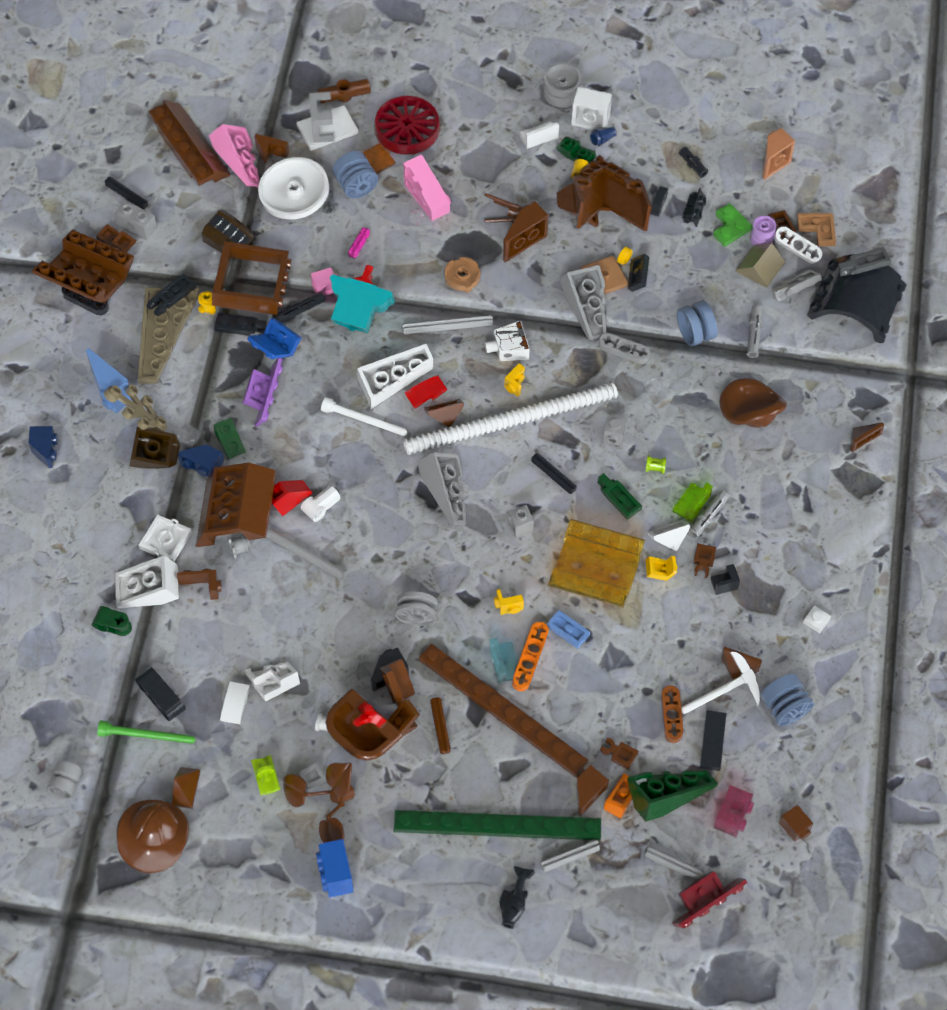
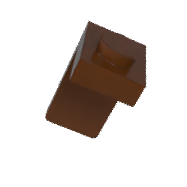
(204, 576)

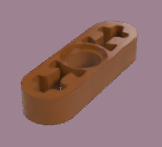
(668, 722)

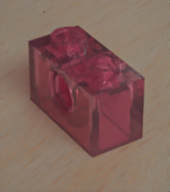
(729, 822)

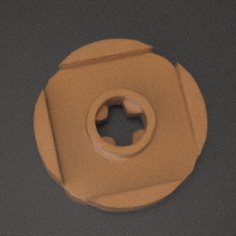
(462, 283)

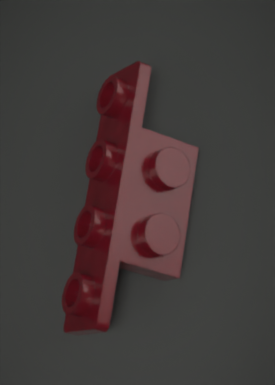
(705, 894)

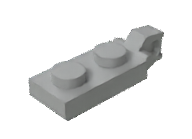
(796, 284)

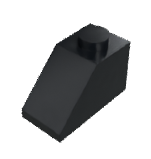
(387, 657)

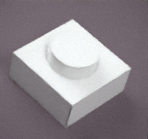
(817, 619)

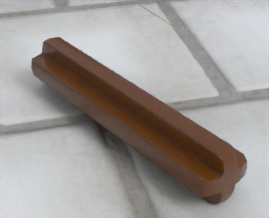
(440, 725)

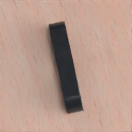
(89, 305)

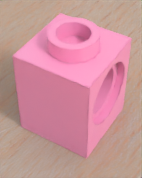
(321, 281)

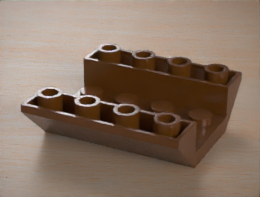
(88, 263)
(245, 500)

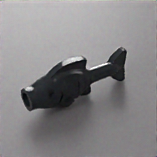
(513, 903)

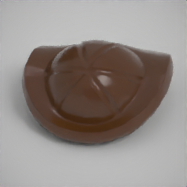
(750, 403)
(152, 835)

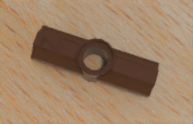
(345, 90)

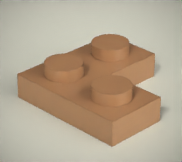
(821, 224)

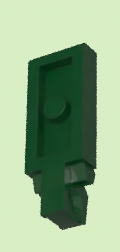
(619, 496)

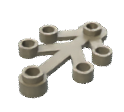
(135, 409)

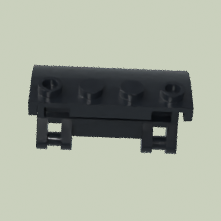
(862, 296)

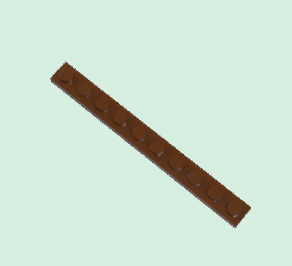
(503, 710)

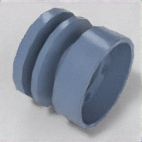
(355, 174)
(787, 699)

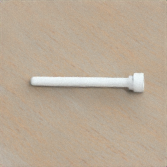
(330, 406)

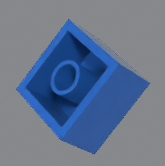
(334, 868)

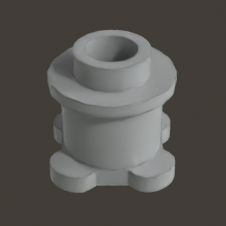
(238, 545)

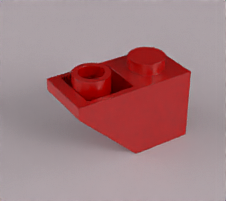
(289, 494)

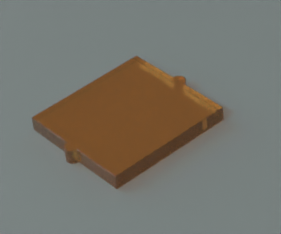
(379, 158)

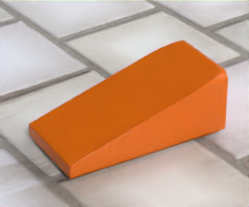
(619, 798)

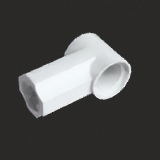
(316, 507)

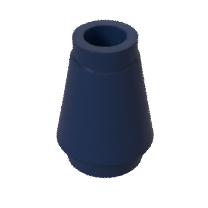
(602, 135)

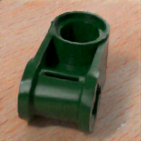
(112, 621)

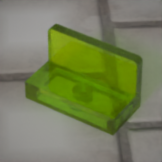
(692, 501)

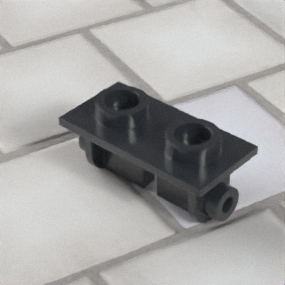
(697, 202)

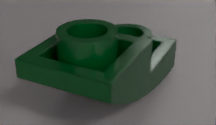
(573, 150)

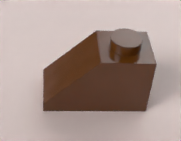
(589, 788)

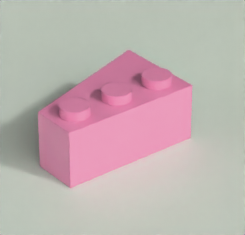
(425, 188)

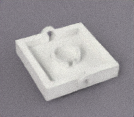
(165, 538)

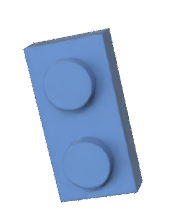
(568, 629)

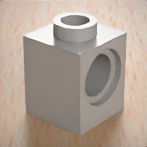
(520, 521)

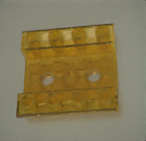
(600, 554)

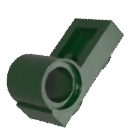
(229, 438)

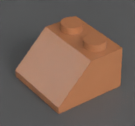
(777, 152)

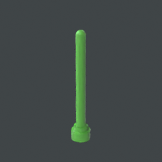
(106, 728)

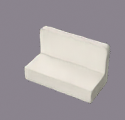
(540, 134)

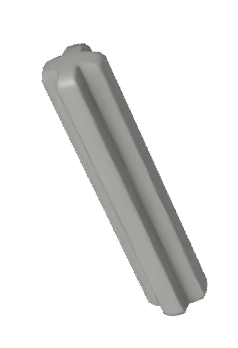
(570, 855)
(674, 863)

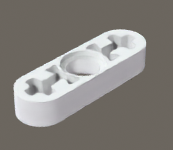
(789, 233)

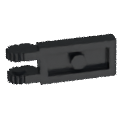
(171, 294)

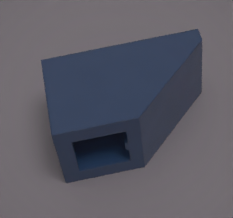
(42, 443)
(201, 459)

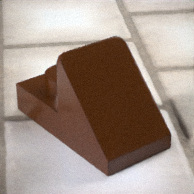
(269, 145)
(404, 717)

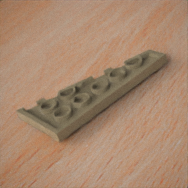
(161, 334)

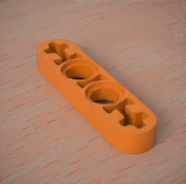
(528, 655)

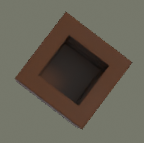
(796, 823)

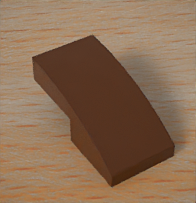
(115, 238)

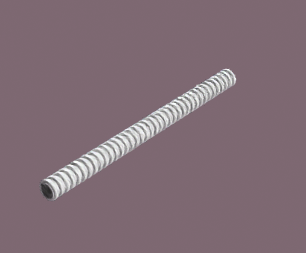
(510, 418)

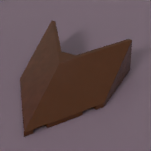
(610, 188)

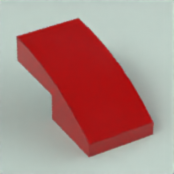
(425, 390)

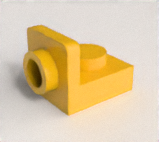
(514, 379)

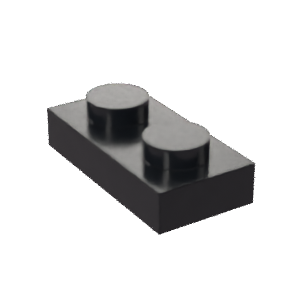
(638, 272)

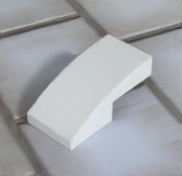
(234, 702)

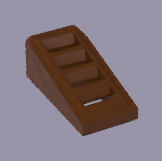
(785, 222)

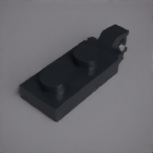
(238, 324)

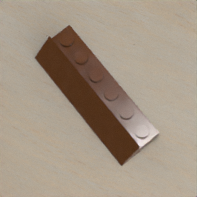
(187, 143)

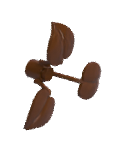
(339, 778)

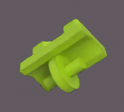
(265, 775)

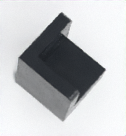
(727, 581)

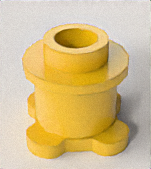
(205, 301)

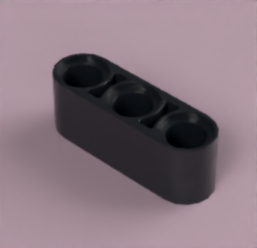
(160, 694)

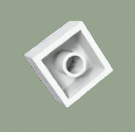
(591, 109)

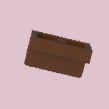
(397, 681)

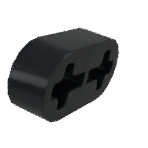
(659, 201)

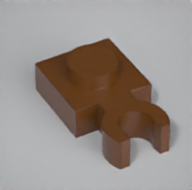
(704, 558)
(622, 755)

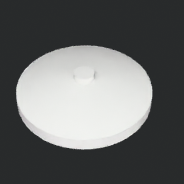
(293, 188)

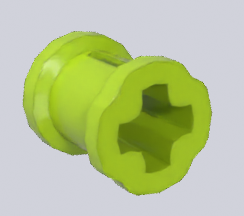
(655, 464)

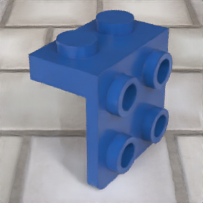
(276, 341)

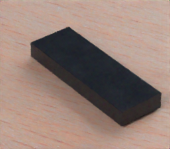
(713, 740)

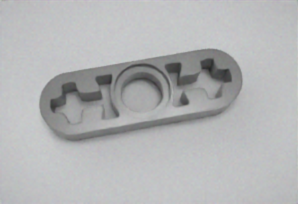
(624, 342)

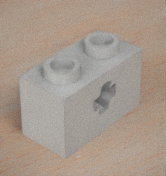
(135, 220)

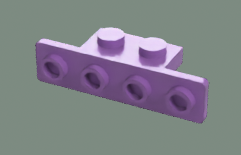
(260, 390)

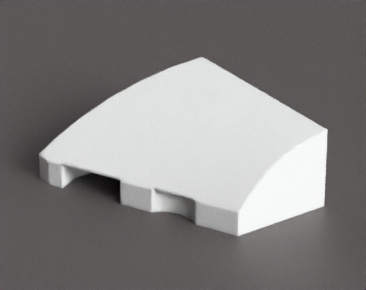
(273, 679)

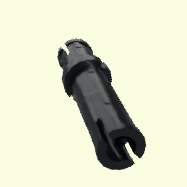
(317, 299)

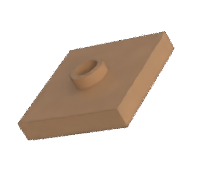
(611, 273)

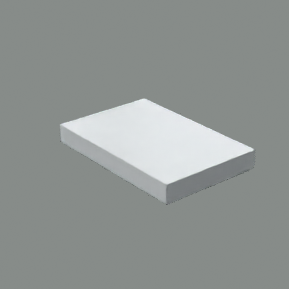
(341, 128)

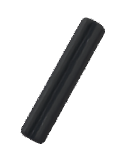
(126, 193)
(554, 473)

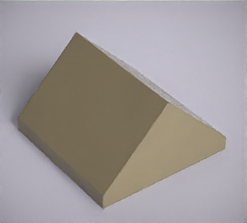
(761, 264)

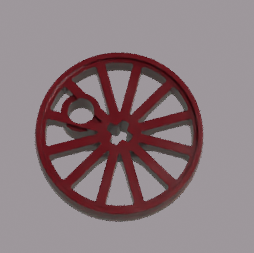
(407, 125)

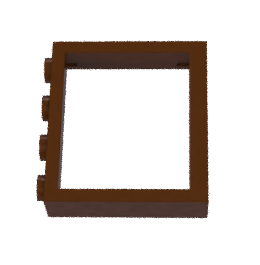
(246, 301)

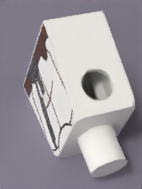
(509, 343)

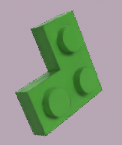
(734, 225)

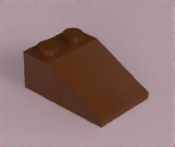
(526, 230)

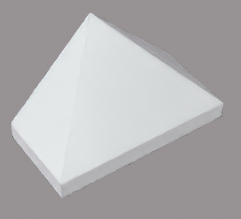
(671, 534)

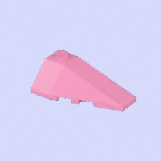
(235, 149)

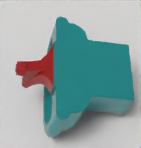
(358, 301)

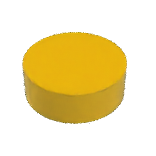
(624, 256)

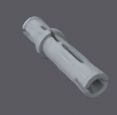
(755, 325)
(704, 519)

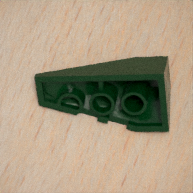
(661, 794)

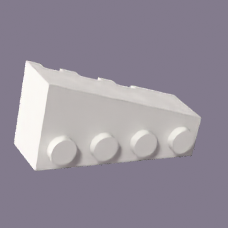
(393, 373)

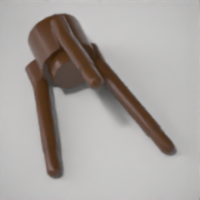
(513, 209)

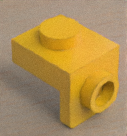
(661, 568)
(508, 605)

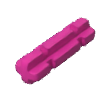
(358, 242)

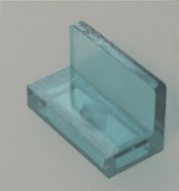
(503, 659)

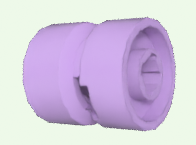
(763, 230)

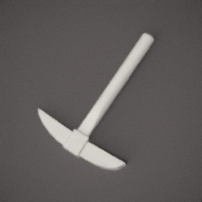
(746, 677)

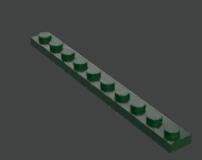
(497, 825)

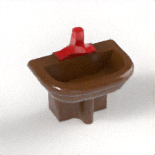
(360, 727)

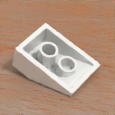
(147, 584)

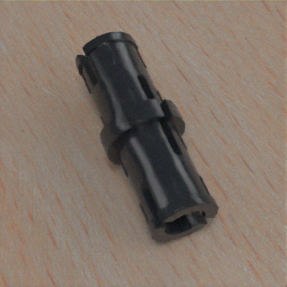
(700, 169)

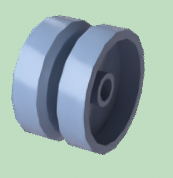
(697, 323)

